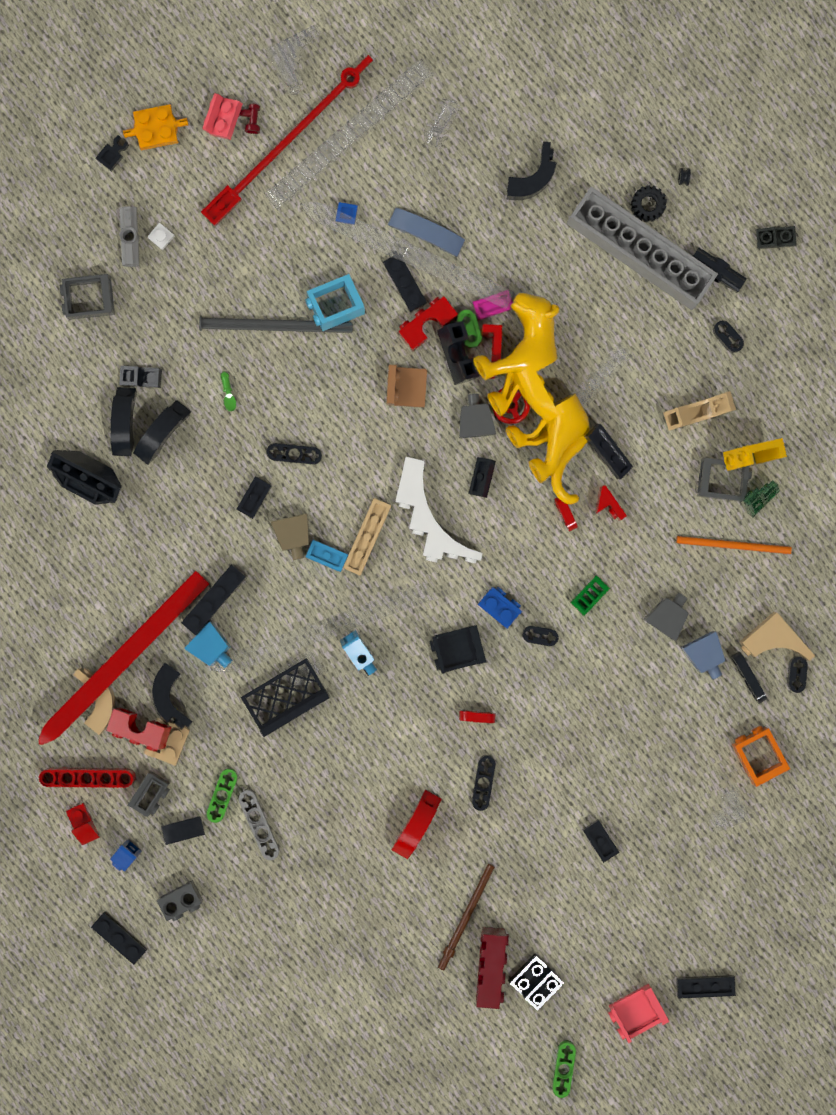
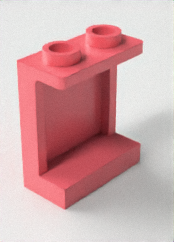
(637, 1013)

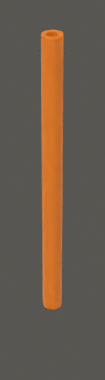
(734, 545)

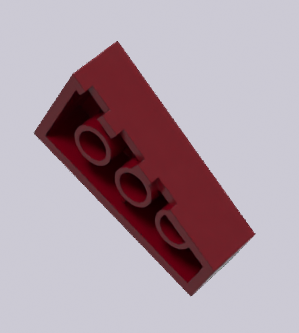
(491, 967)

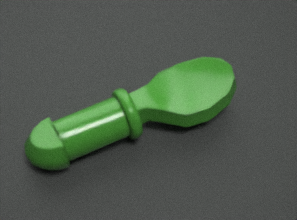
(229, 400)

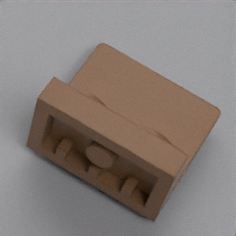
(406, 386)

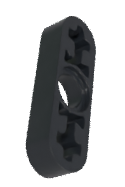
(289, 447)
(751, 681)
(476, 796)

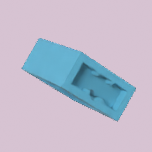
(326, 323)

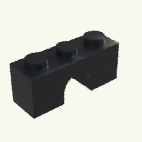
(452, 340)

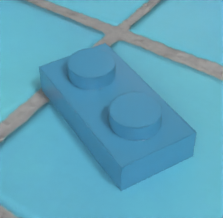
(326, 555)

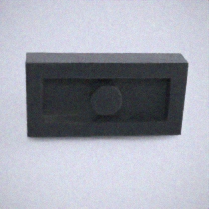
(482, 477)
(254, 497)
(600, 841)

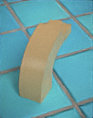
(699, 411)
(104, 704)

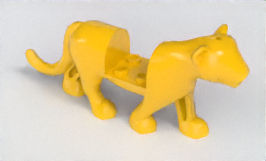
(563, 422)

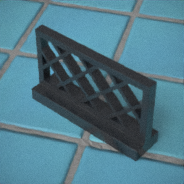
(293, 712)

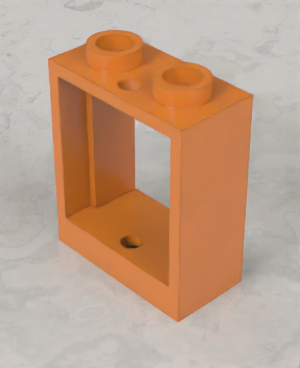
(770, 772)

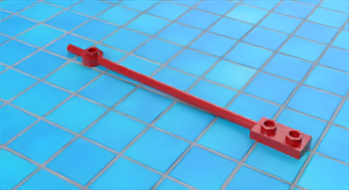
(229, 198)

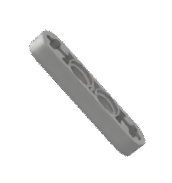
(256, 825)

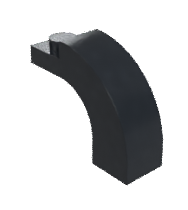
(531, 186)
(122, 421)
(160, 431)
(161, 689)

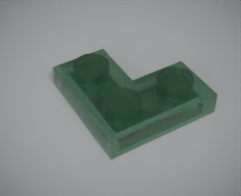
(759, 498)

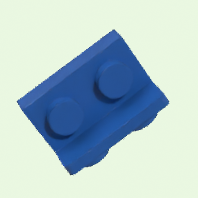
(500, 607)

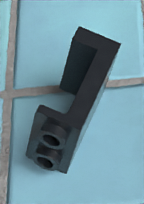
(458, 649)

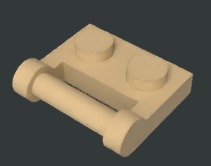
(174, 745)

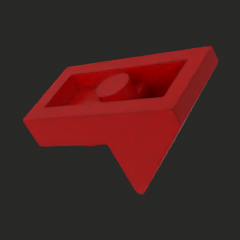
(607, 499)
(82, 824)

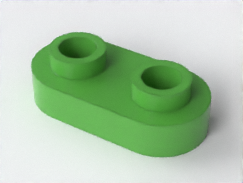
(472, 328)

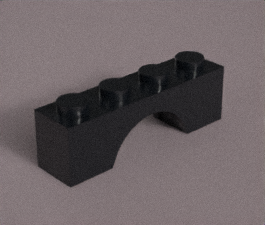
(214, 599)

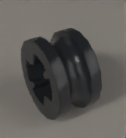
(684, 176)

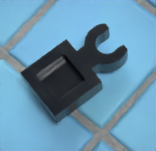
(111, 156)

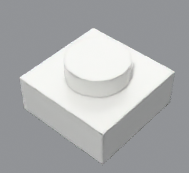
(161, 236)

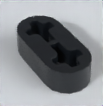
(725, 339)
(541, 631)
(792, 673)

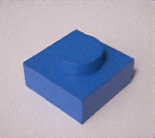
(348, 209)

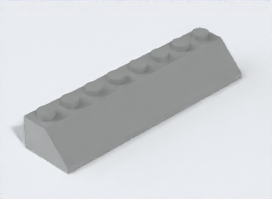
(641, 248)

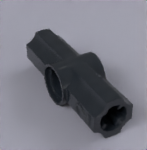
(725, 274)

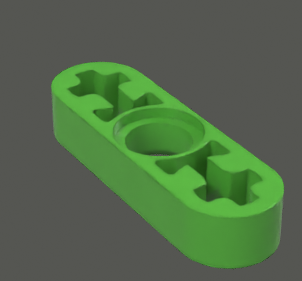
(212, 807)
(567, 1083)

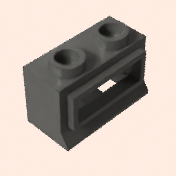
(141, 791)

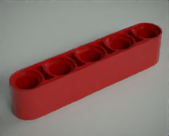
(78, 779)

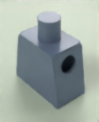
(705, 654)

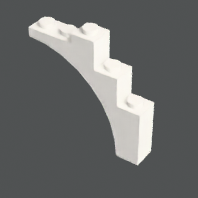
(412, 494)

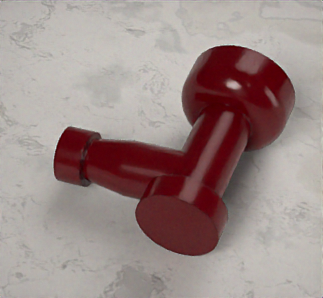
(252, 112)

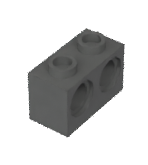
(178, 897)

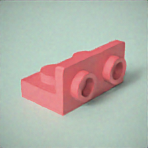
(222, 116)

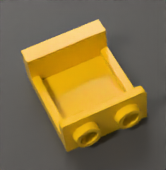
(762, 452)

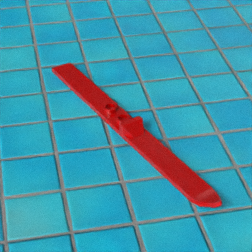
(123, 658)

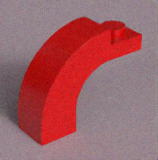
(417, 825)

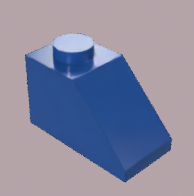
(125, 855)

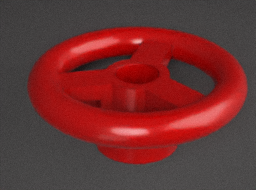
(516, 418)

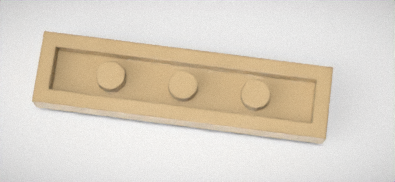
(367, 536)

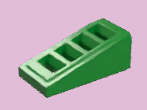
(574, 602)

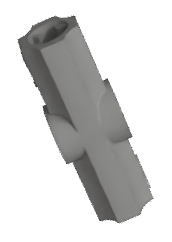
(129, 224)

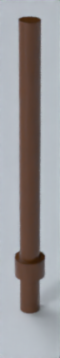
(449, 950)

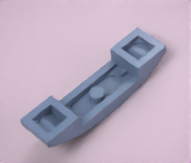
(427, 231)

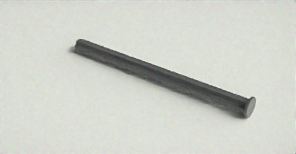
(269, 325)

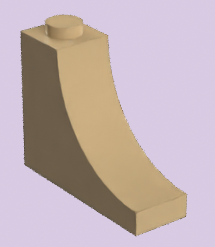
(774, 634)

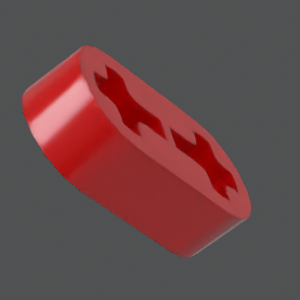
(566, 514)
(476, 716)

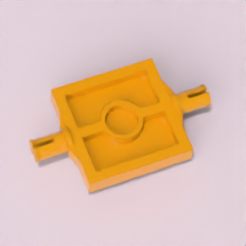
(155, 127)

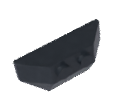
(84, 476)

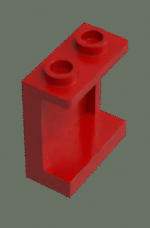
(495, 332)

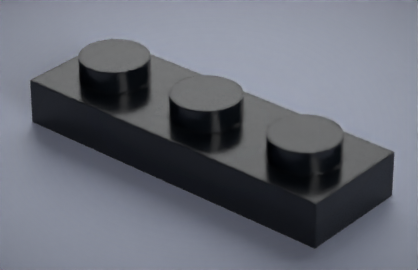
(405, 283)
(608, 451)
(119, 938)
(705, 986)

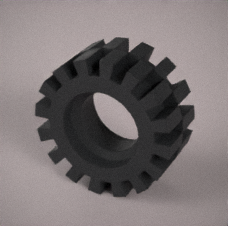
(652, 192)

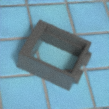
(107, 294)
(704, 477)

